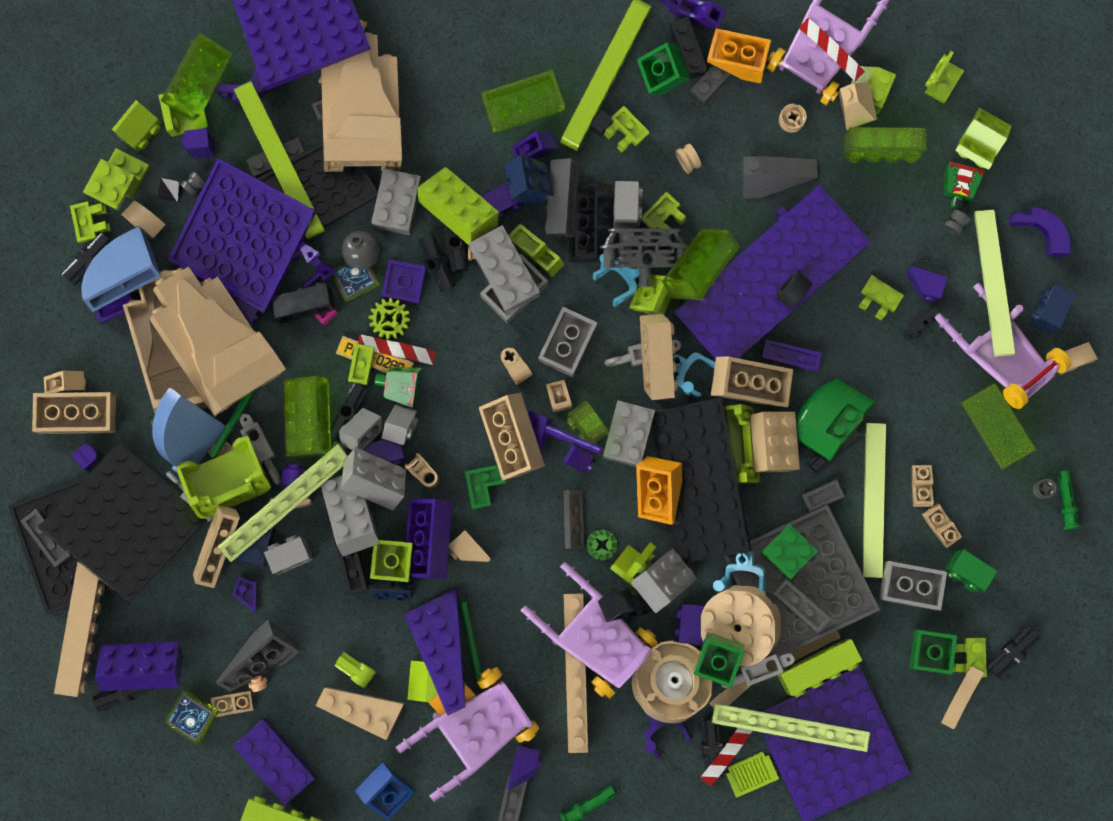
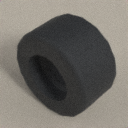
(793, 289)

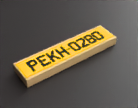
(380, 361)

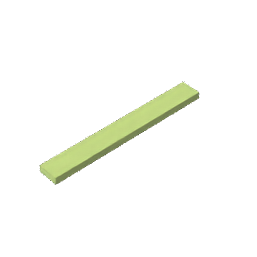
(994, 283)
(874, 500)
(283, 503)
(790, 727)

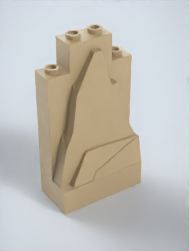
(361, 111)
(212, 339)
(156, 360)

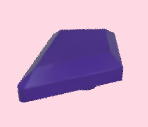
(246, 592)

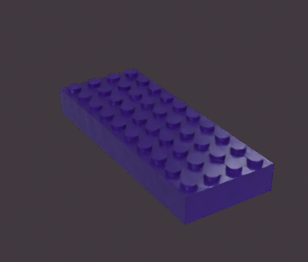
(743, 302)

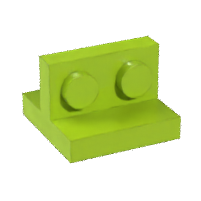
(651, 299)
(632, 563)

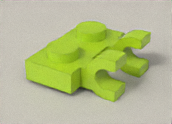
(629, 126)
(661, 211)
(84, 221)
(882, 294)
(974, 655)

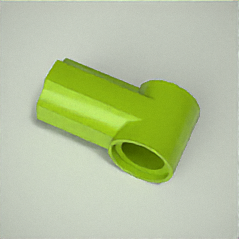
(359, 672)

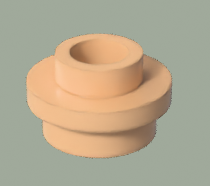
(258, 683)

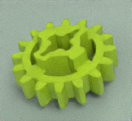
(382, 324)

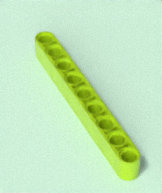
(605, 74)
(275, 151)

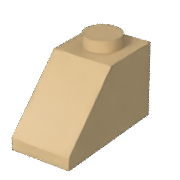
(65, 382)
(467, 549)

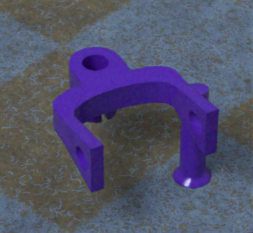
(311, 257)
(650, 746)

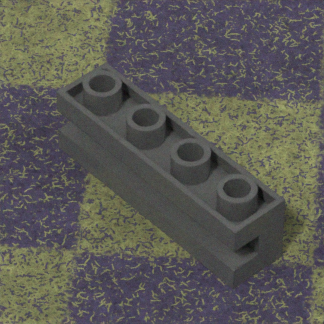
(563, 205)

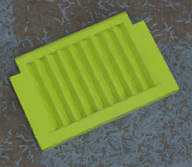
(751, 774)

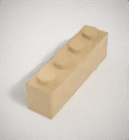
(211, 557)

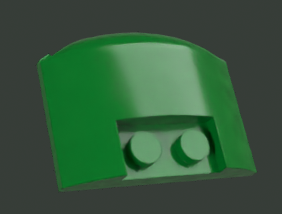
(831, 417)

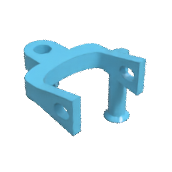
(628, 274)
(682, 369)
(742, 564)

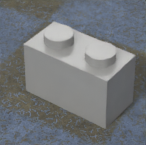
(400, 424)
(361, 430)

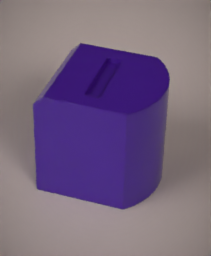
(87, 457)

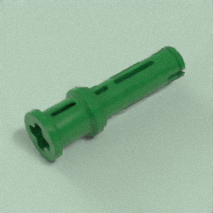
(1069, 509)
(579, 811)

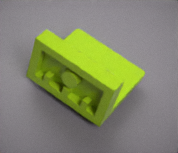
(943, 79)
(178, 123)

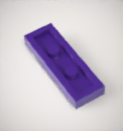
(791, 355)

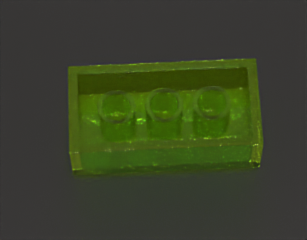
(196, 77)
(523, 101)
(884, 144)
(700, 264)
(307, 417)
(998, 426)

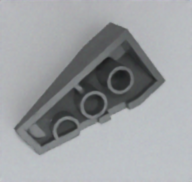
(774, 174)
(263, 650)

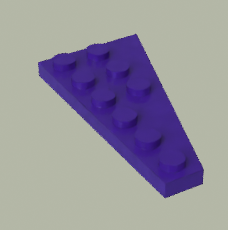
(439, 642)

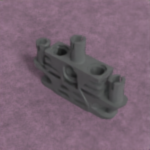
(634, 258)

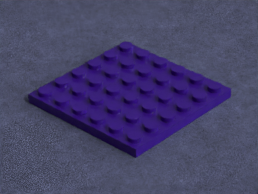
(299, 36)
(242, 235)
(827, 775)

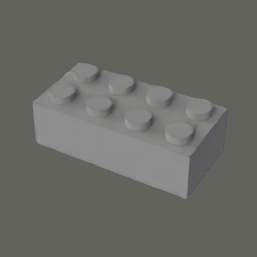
(504, 269)
(349, 518)

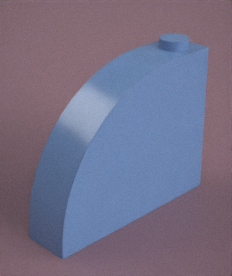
(119, 269)
(183, 430)

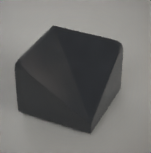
(600, 123)
(169, 190)

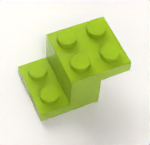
(983, 139)
(116, 179)

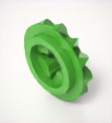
(592, 545)

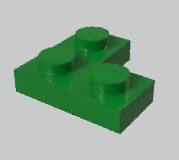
(478, 483)

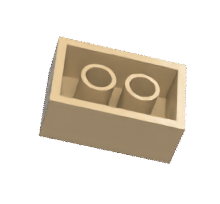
(774, 442)

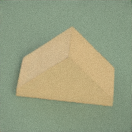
(559, 396)

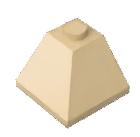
(857, 104)

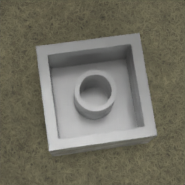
(288, 555)

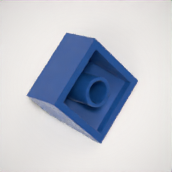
(384, 791)

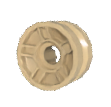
(788, 124)
(688, 158)

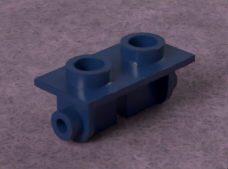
(382, 590)

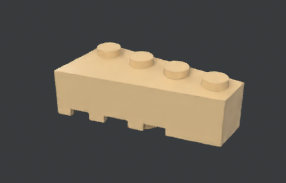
(362, 710)

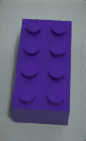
(430, 533)
(139, 666)
(275, 761)

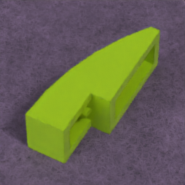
(536, 250)

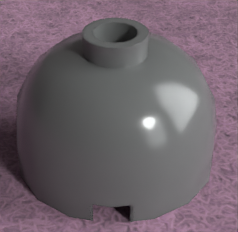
(360, 250)

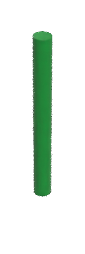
(230, 425)
(471, 640)

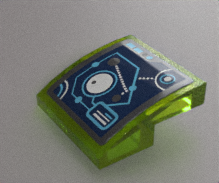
(354, 281)
(191, 716)

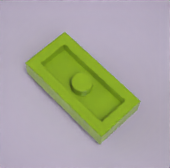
(361, 364)

